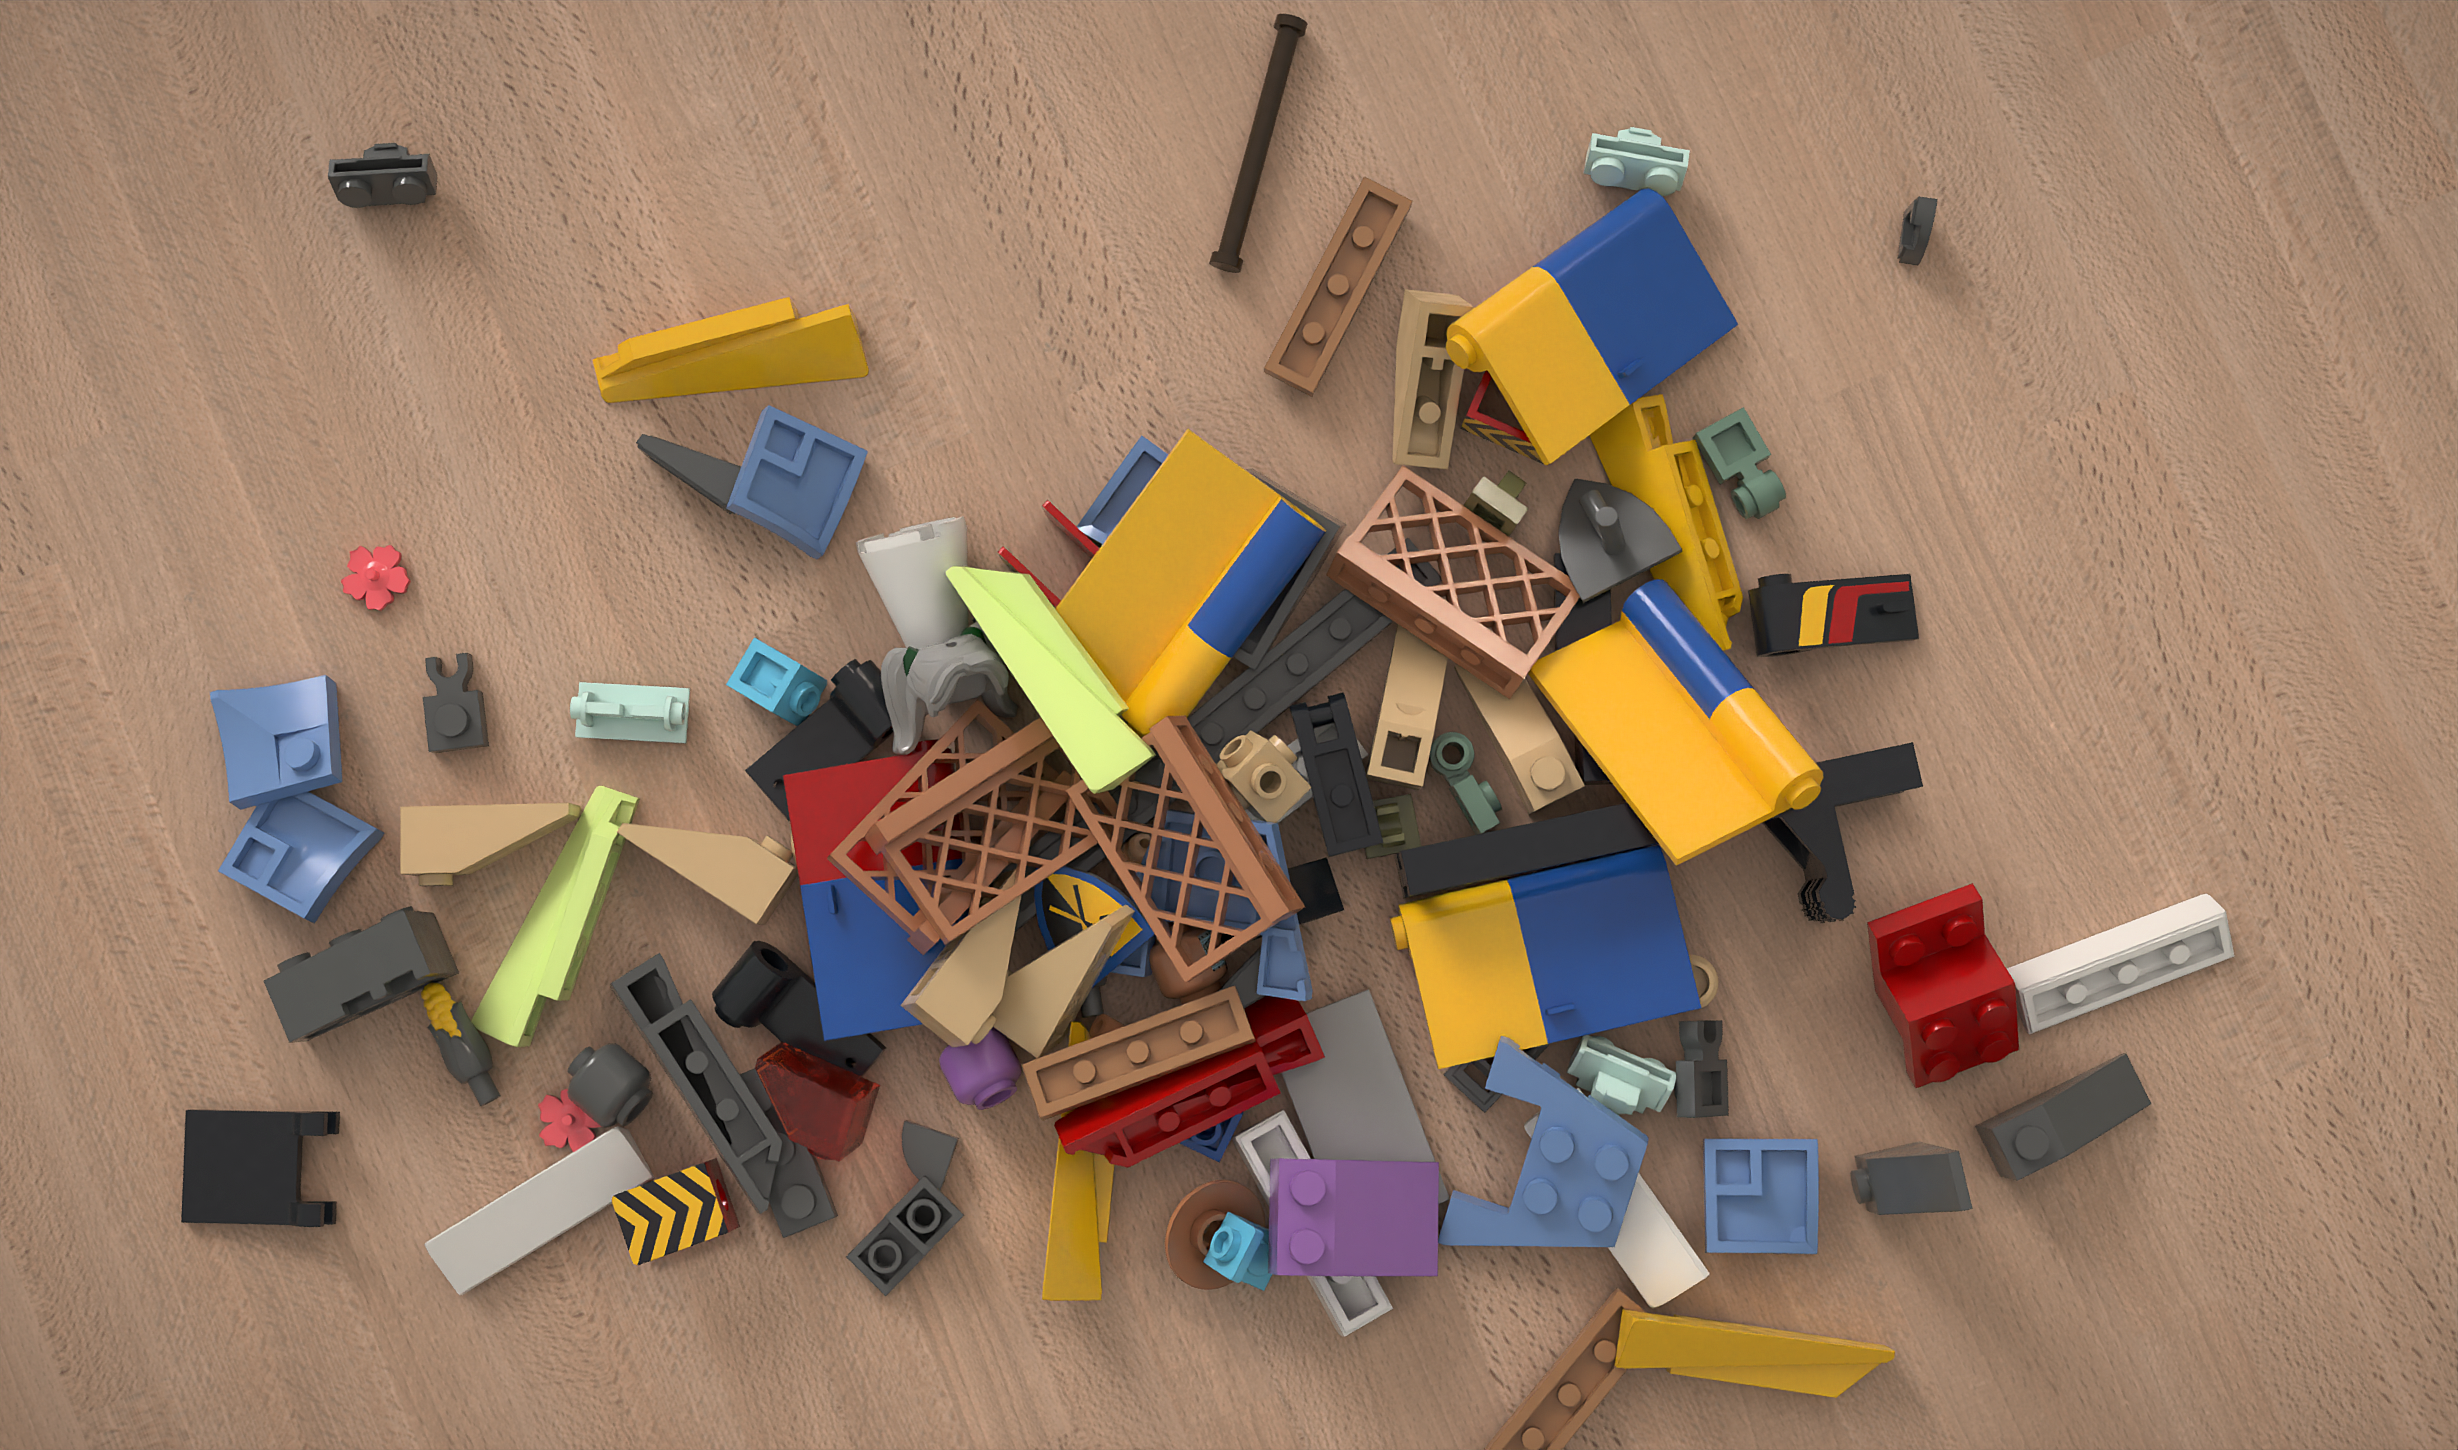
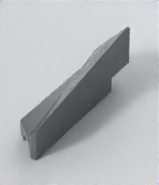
(703, 1077)

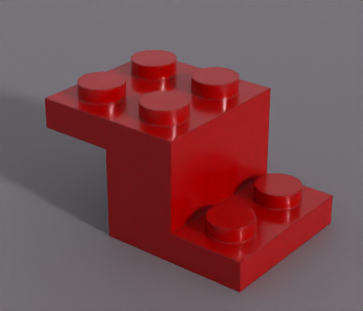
(1944, 986)

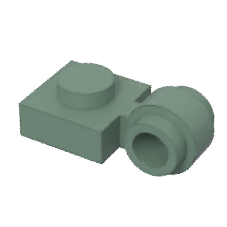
(1734, 449)
(1474, 799)

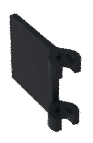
(250, 1167)

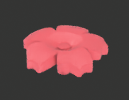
(375, 576)
(568, 1124)

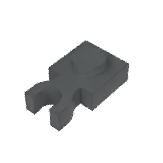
(454, 716)
(1702, 1076)

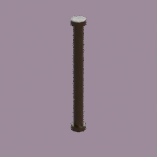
(1289, 30)

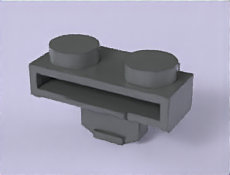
(383, 177)

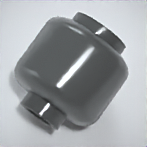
(609, 1085)

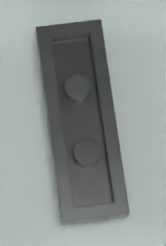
(798, 1187)

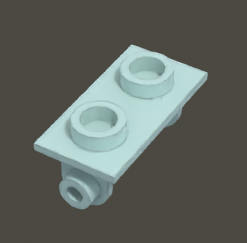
(631, 712)

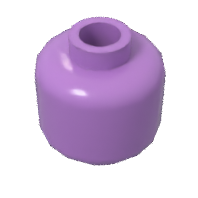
(982, 1072)

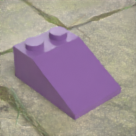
(1353, 1218)

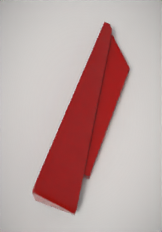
(1193, 1099)

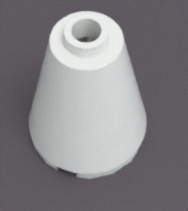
(913, 581)

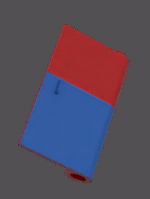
(855, 948)

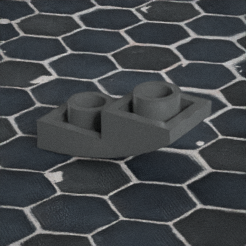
(905, 1235)

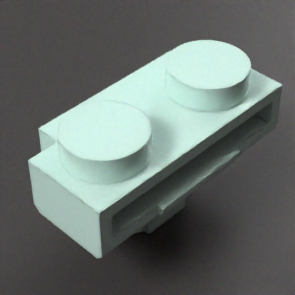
(1636, 162)
(1620, 1078)

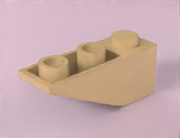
(1407, 713)

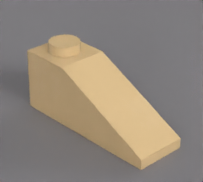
(1426, 380)
(1524, 742)
(469, 837)
(731, 868)
(968, 977)
(1051, 989)

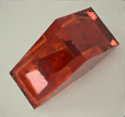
(817, 1101)

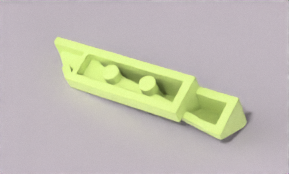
(1054, 674)
(559, 925)

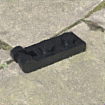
(1337, 777)

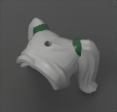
(938, 675)

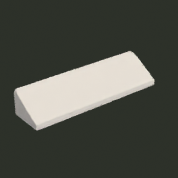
(2121, 962)
(539, 1210)
(1651, 1246)
(1346, 1299)

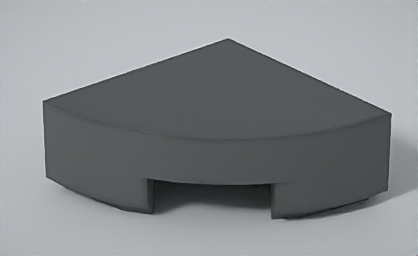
(1916, 230)
(928, 1152)

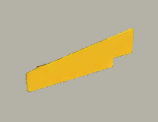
(735, 352)
(1672, 480)
(1077, 1217)
(1745, 1353)

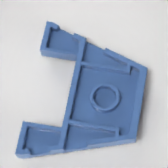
(1282, 957)
(1573, 1172)

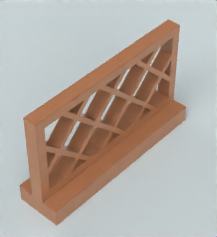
(1424, 610)
(959, 794)
(1230, 833)
(1004, 836)

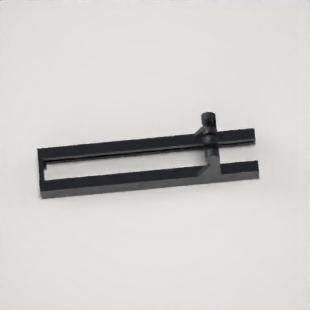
(1806, 834)

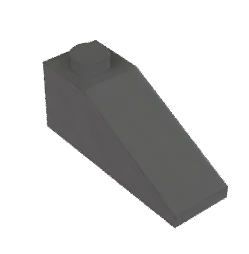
(2063, 1118)
(1911, 1180)

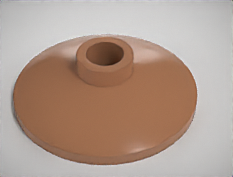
(1185, 1237)

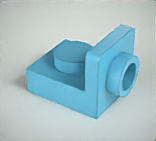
(777, 683)
(1240, 1251)

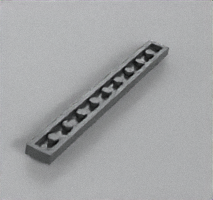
(1246, 705)

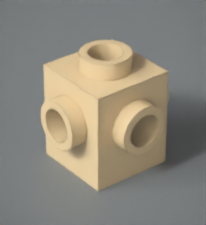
(1262, 775)

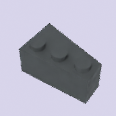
(359, 974)

